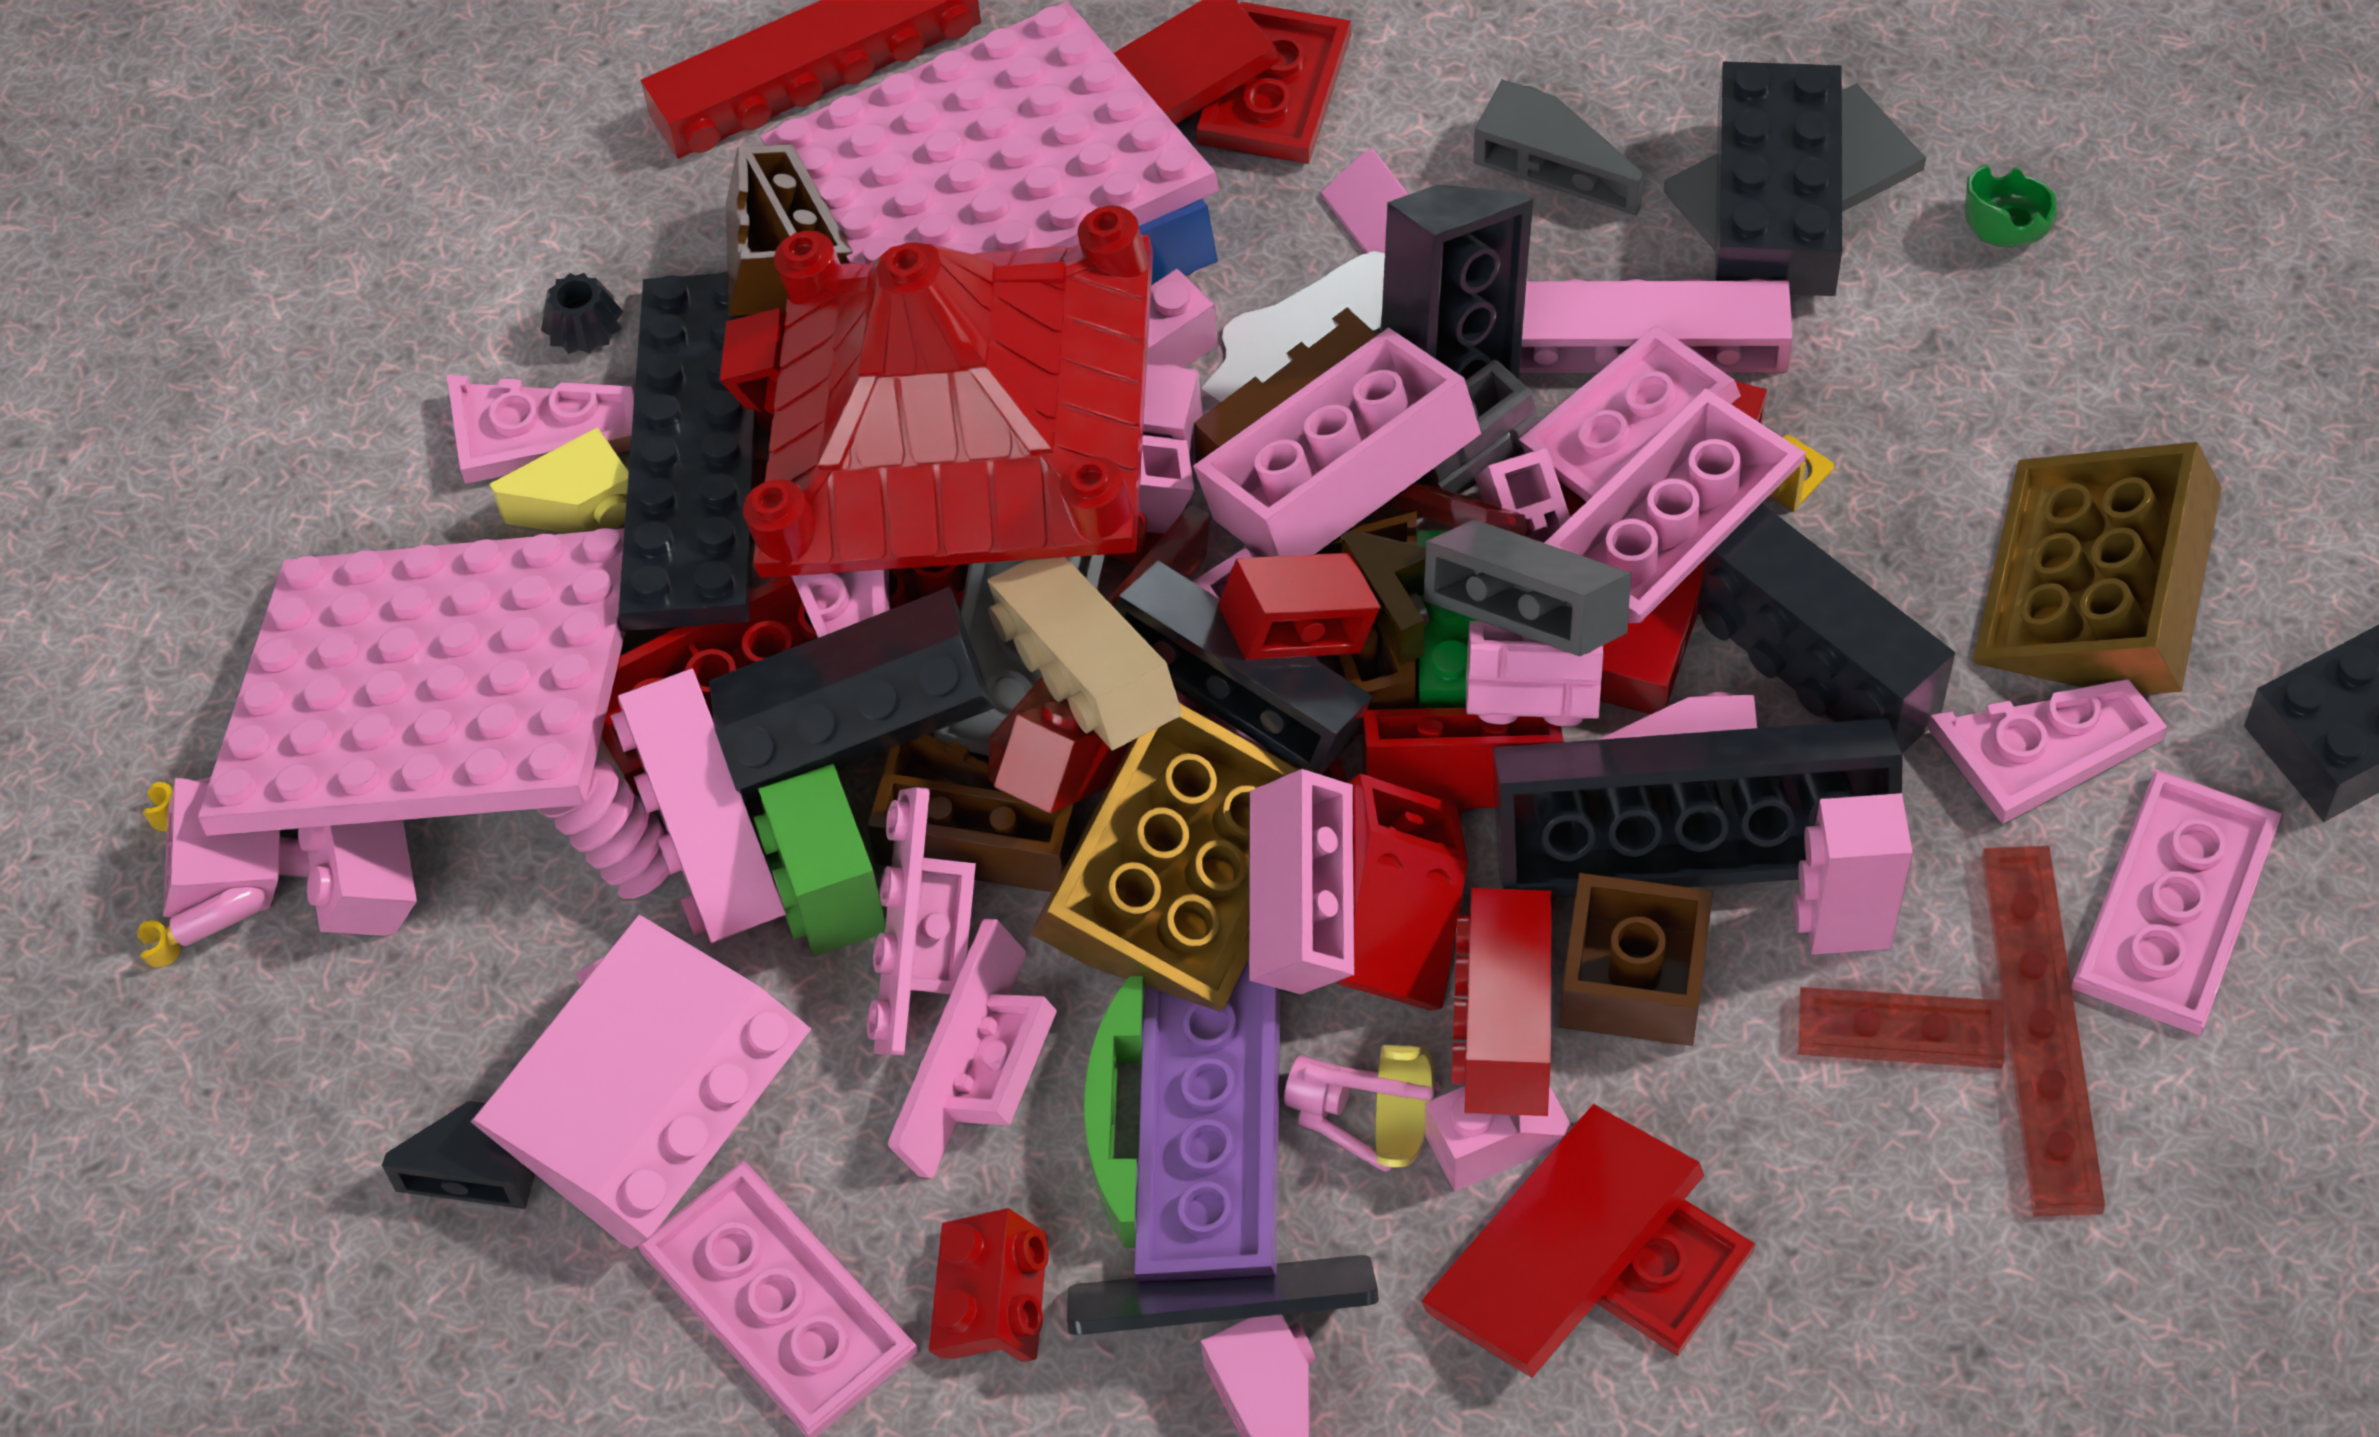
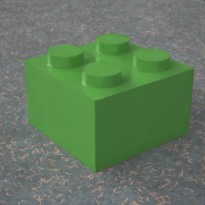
(819, 861)

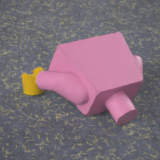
(210, 877)

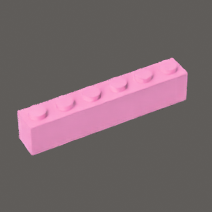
(1591, 323)

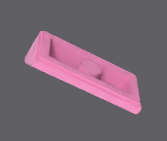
(1361, 199)

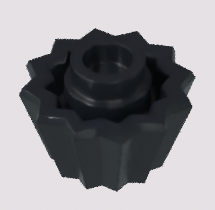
(580, 314)

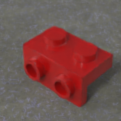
(989, 1286)

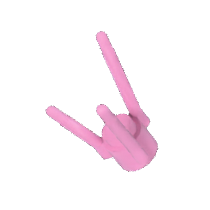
(1324, 1088)

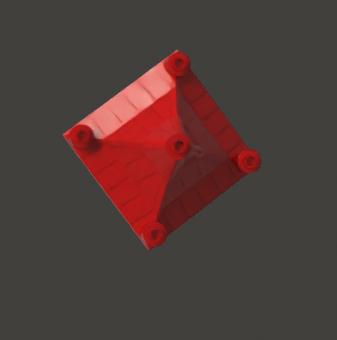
(957, 404)

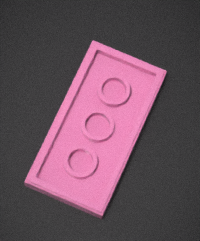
(2177, 902)
(778, 1300)

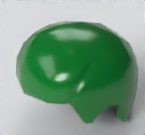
(1994, 200)

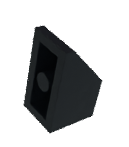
(458, 1164)

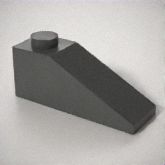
(1550, 145)

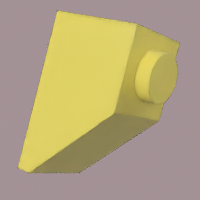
(567, 489)

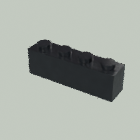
(1281, 703)

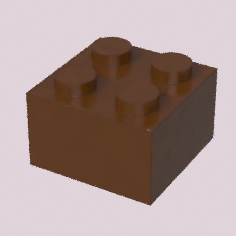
(1635, 959)

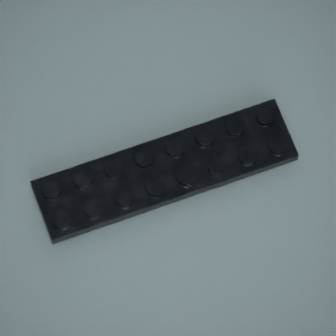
(687, 466)

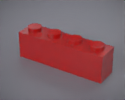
(1507, 1002)

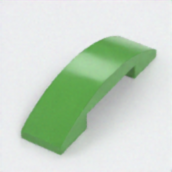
(1116, 1041)

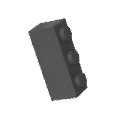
(1527, 587)

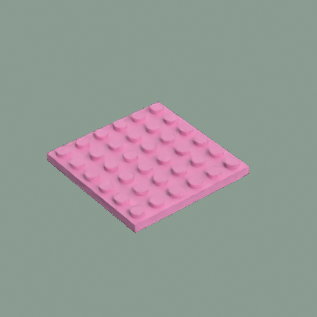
(997, 146)
(424, 685)

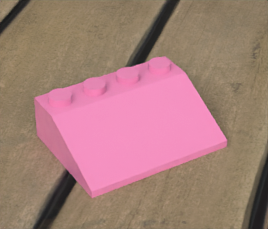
(641, 1079)

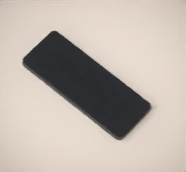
(1151, 1304)

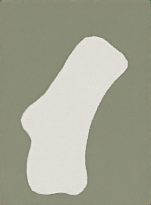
(1261, 338)

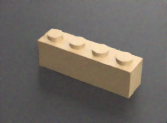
(1083, 650)

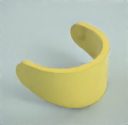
(1402, 1119)

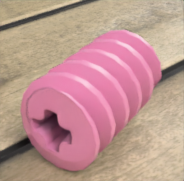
(615, 833)

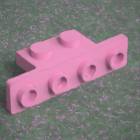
(924, 923)
(976, 1055)

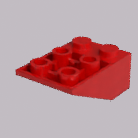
(1404, 892)

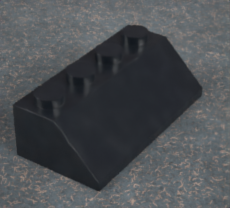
(1458, 274)
(849, 694)

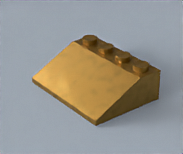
(2102, 567)
(1167, 864)

